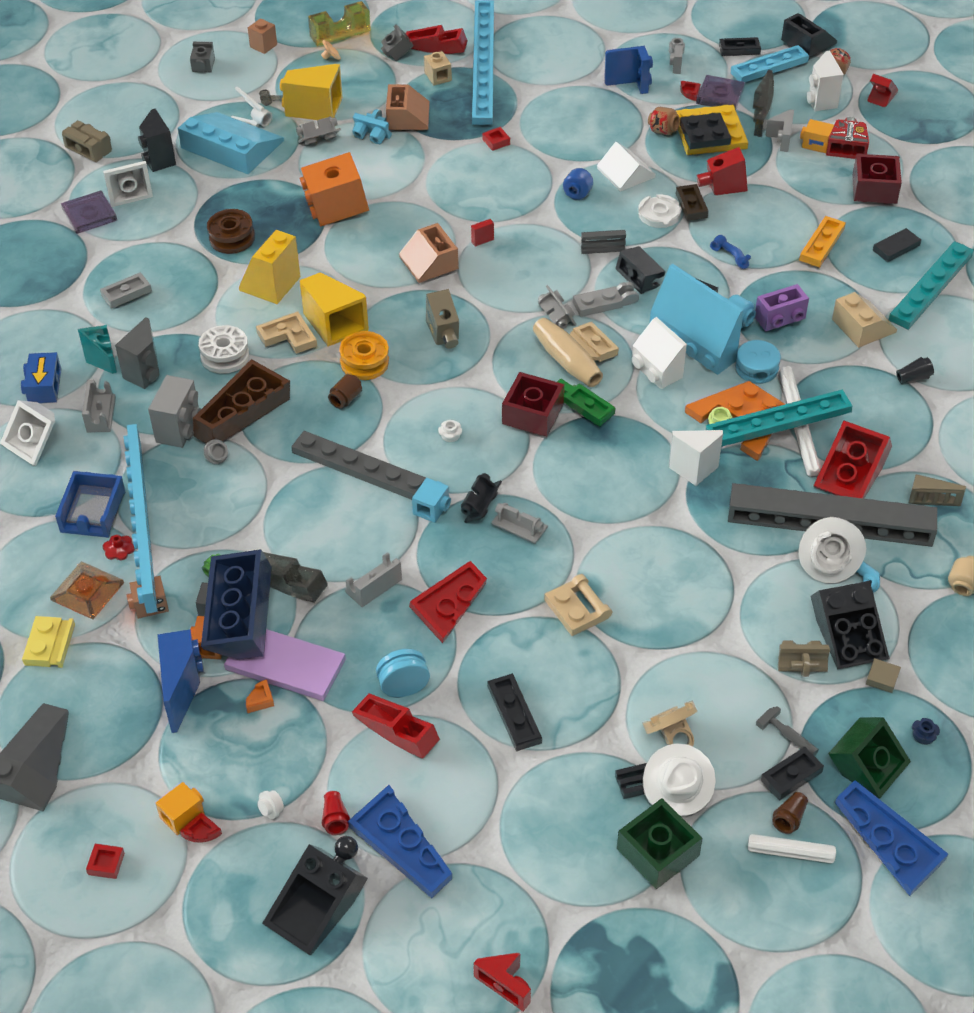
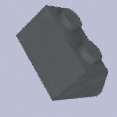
(138, 355)

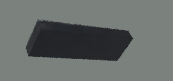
(514, 712)

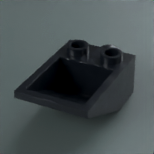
(310, 901)

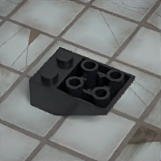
(850, 624)

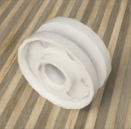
(224, 349)

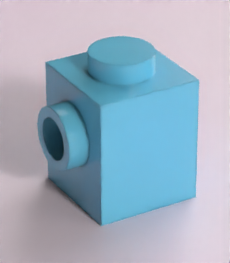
(431, 500)

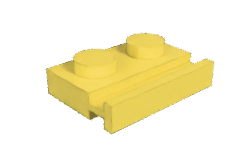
(48, 641)

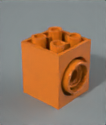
(333, 189)

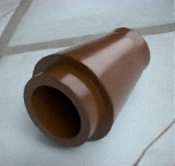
(790, 813)

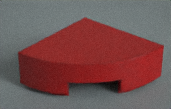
(690, 89)
(200, 830)

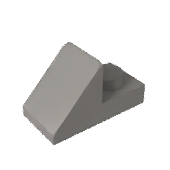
(780, 128)

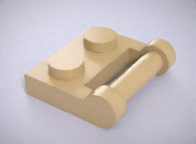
(571, 610)

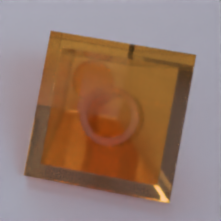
(87, 590)

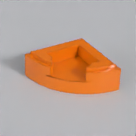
(259, 698)

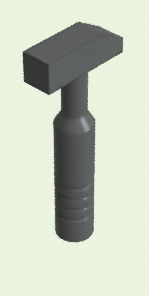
(770, 717)

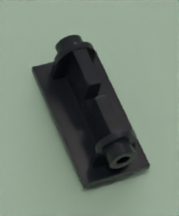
(476, 505)

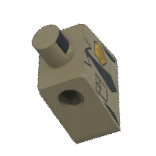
(446, 326)

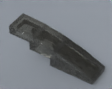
(763, 103)

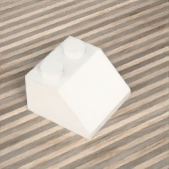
(825, 83)
(660, 354)

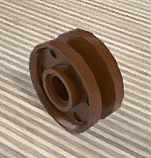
(230, 231)

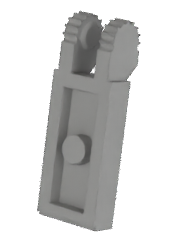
(605, 299)

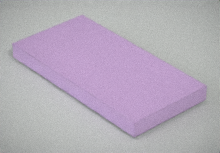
(292, 665)

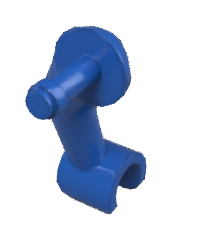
(721, 242)

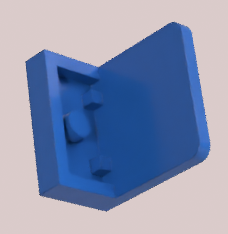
(629, 66)

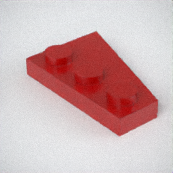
(448, 599)

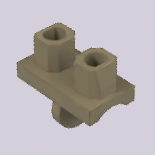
(803, 657)

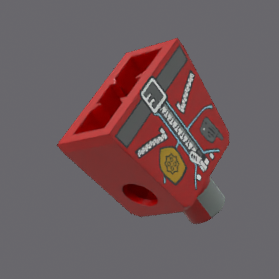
(848, 139)

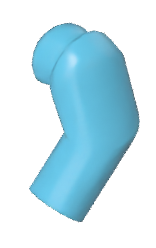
(870, 574)

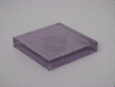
(720, 91)
(88, 211)

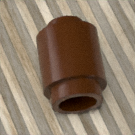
(345, 391)

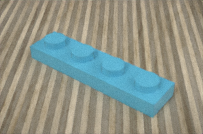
(776, 62)

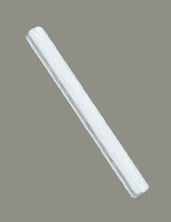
(802, 432)

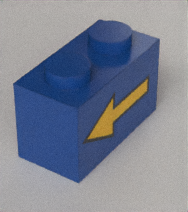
(41, 377)

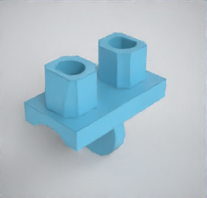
(373, 124)

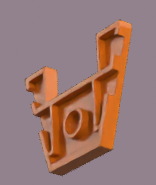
(739, 400)

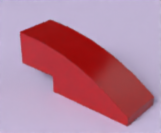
(436, 40)
(397, 725)

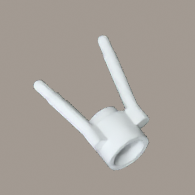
(259, 113)

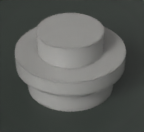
(215, 451)

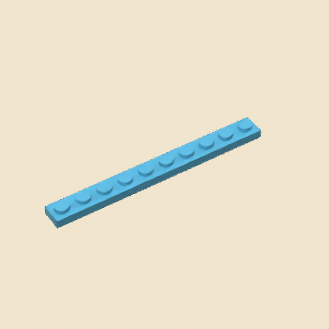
(483, 63)
(140, 521)

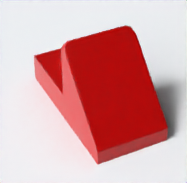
(882, 91)
(498, 974)

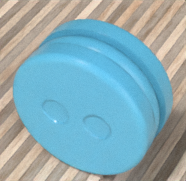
(757, 361)
(402, 673)

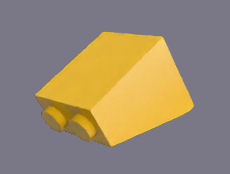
(312, 92)
(272, 268)
(333, 308)

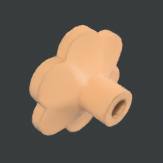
(330, 51)

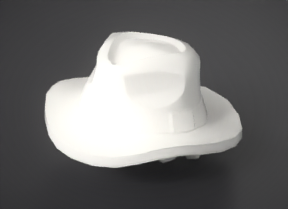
(832, 550)
(680, 777)

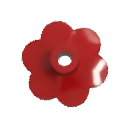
(118, 547)

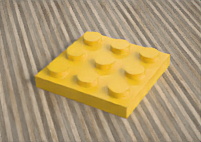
(732, 122)

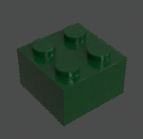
(659, 843)

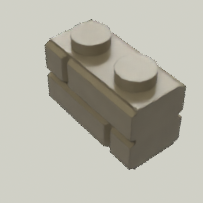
(87, 141)

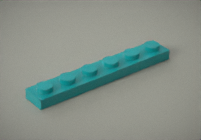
(931, 285)
(783, 417)

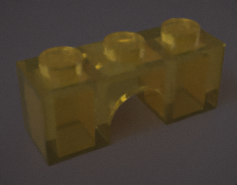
(354, 22)

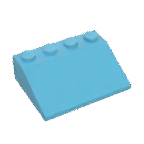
(227, 141)
(700, 318)

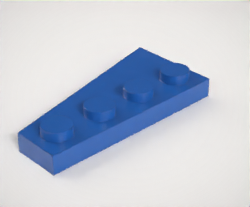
(396, 837)
(896, 842)

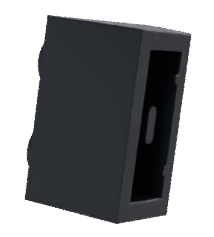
(806, 34)

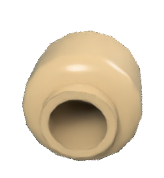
(962, 576)

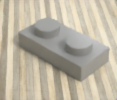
(125, 290)

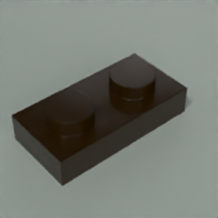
(691, 202)

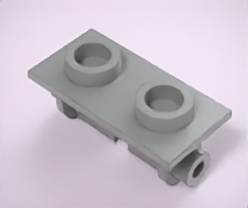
(310, 133)
(553, 301)
(519, 523)

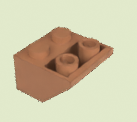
(406, 108)
(430, 253)

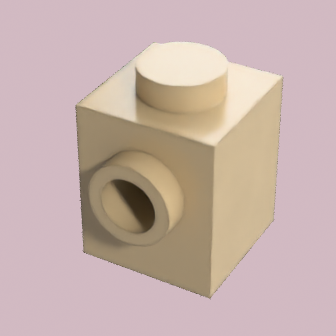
(437, 68)

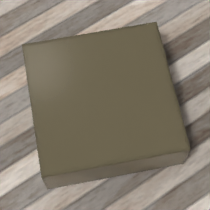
(883, 675)

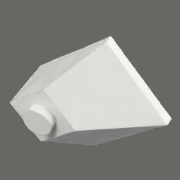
(128, 183)
(28, 430)

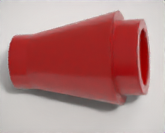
(335, 815)

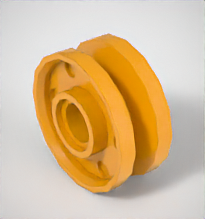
(364, 355)

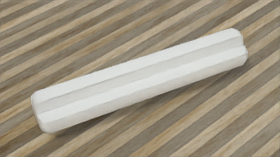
(791, 848)

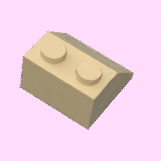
(861, 320)

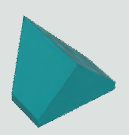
(97, 347)

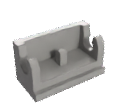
(98, 407)
(375, 581)

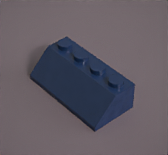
(237, 605)

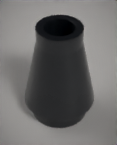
(917, 370)

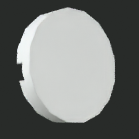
(659, 211)

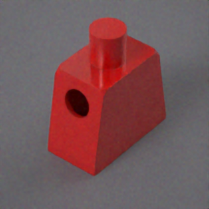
(725, 173)

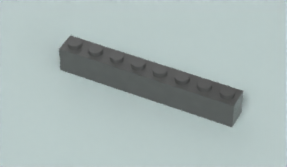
(801, 509)

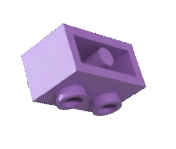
(781, 307)

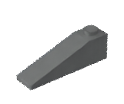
(33, 758)

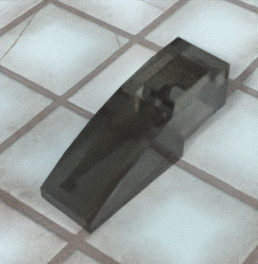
(294, 579)

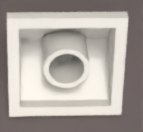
(624, 168)
(695, 453)

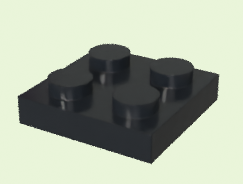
(705, 130)

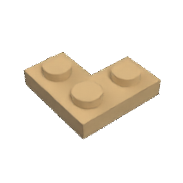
(288, 328)

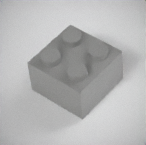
(174, 411)

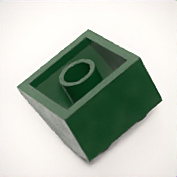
(870, 755)

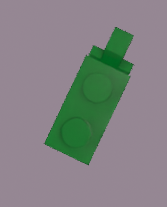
(587, 403)

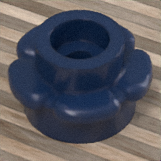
(923, 736)

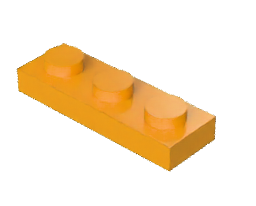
(822, 241)

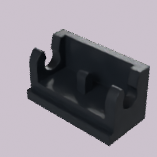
(639, 269)

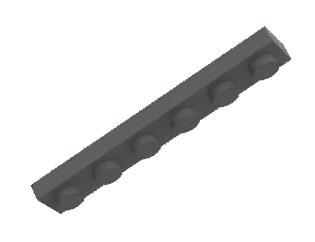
(357, 464)

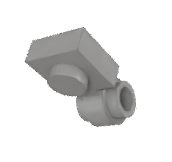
(676, 49)

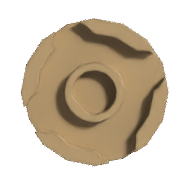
(672, 722)

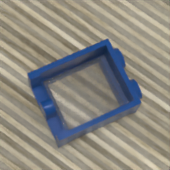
(90, 504)

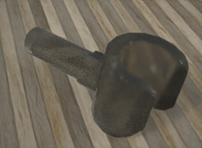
(266, 98)

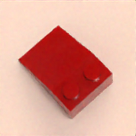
(853, 461)

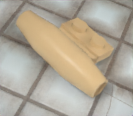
(578, 349)

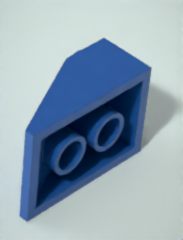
(179, 673)

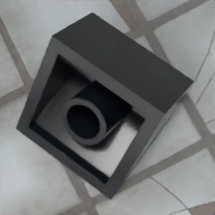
(156, 142)

